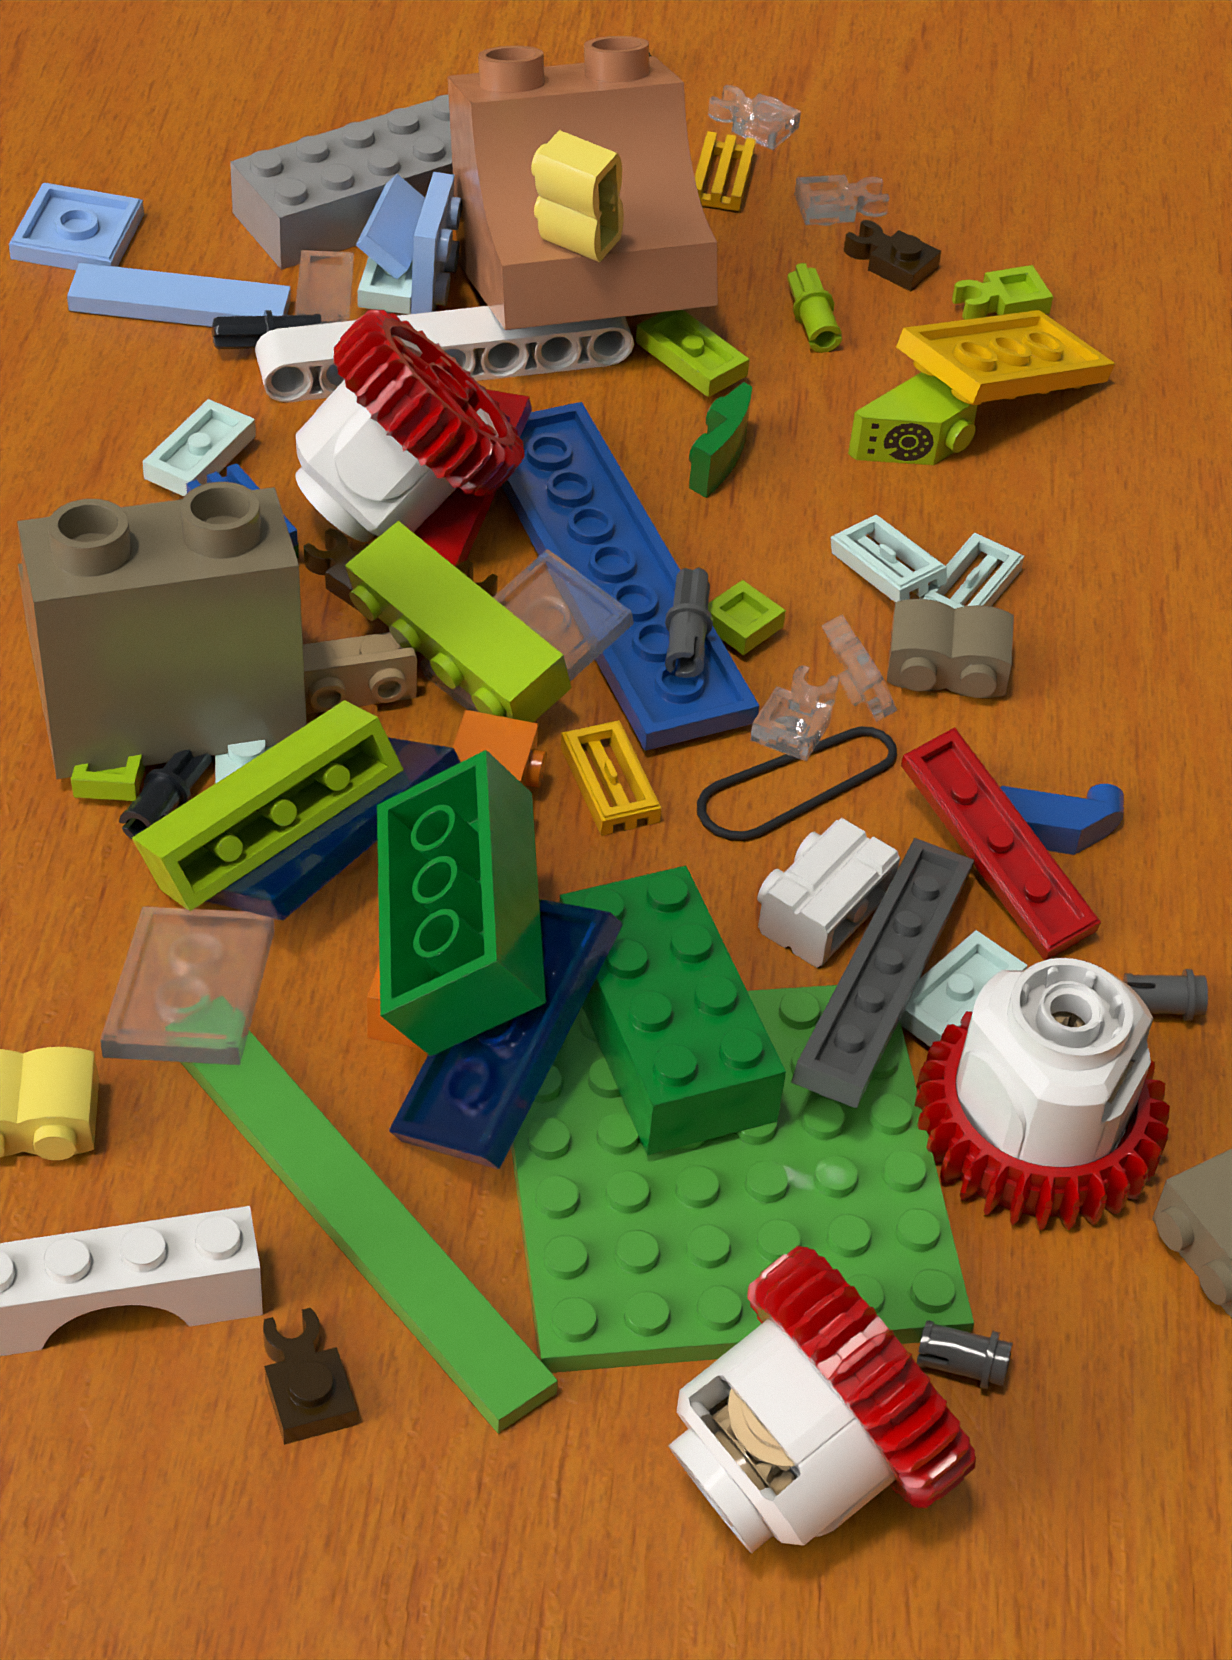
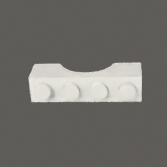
(186, 1264)

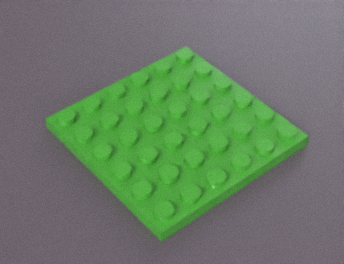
(659, 1249)

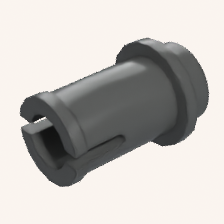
(1172, 993)
(965, 1353)

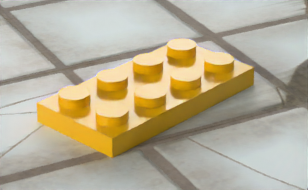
(1004, 356)

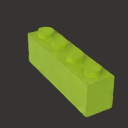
(456, 626)
(267, 804)

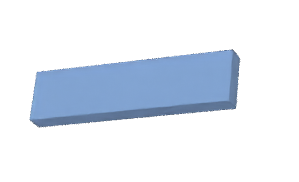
(171, 295)

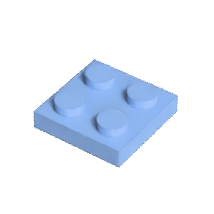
(433, 245)

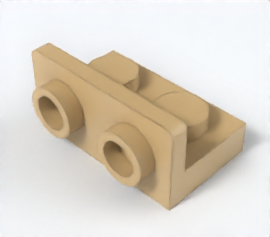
(358, 671)

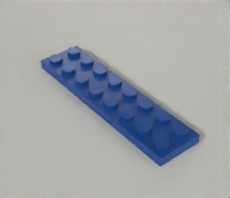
(589, 516)

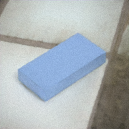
(392, 227)

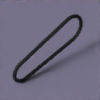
(804, 807)

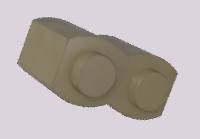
(950, 648)

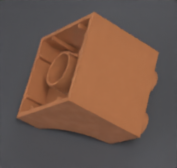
(613, 101)

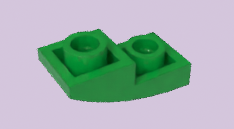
(720, 448)

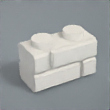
(826, 891)

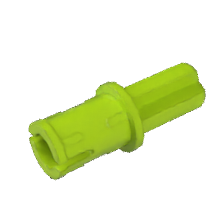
(814, 309)

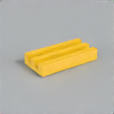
(727, 151)
(622, 811)

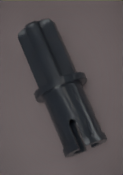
(245, 331)
(164, 791)

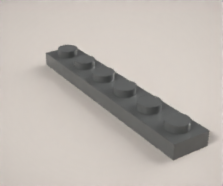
(882, 974)

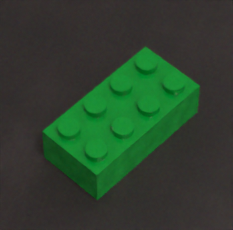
(458, 905)
(677, 1017)

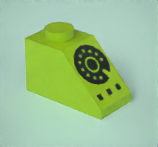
(913, 424)

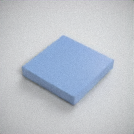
(76, 227)

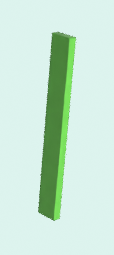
(379, 1236)

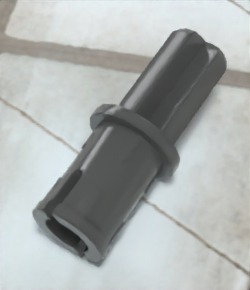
(688, 623)

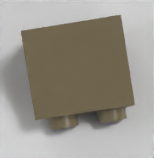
(164, 626)

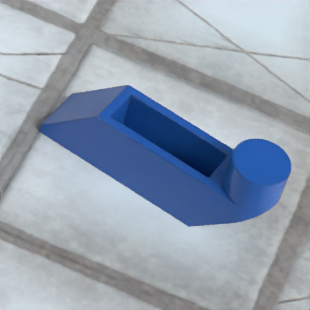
(1069, 822)

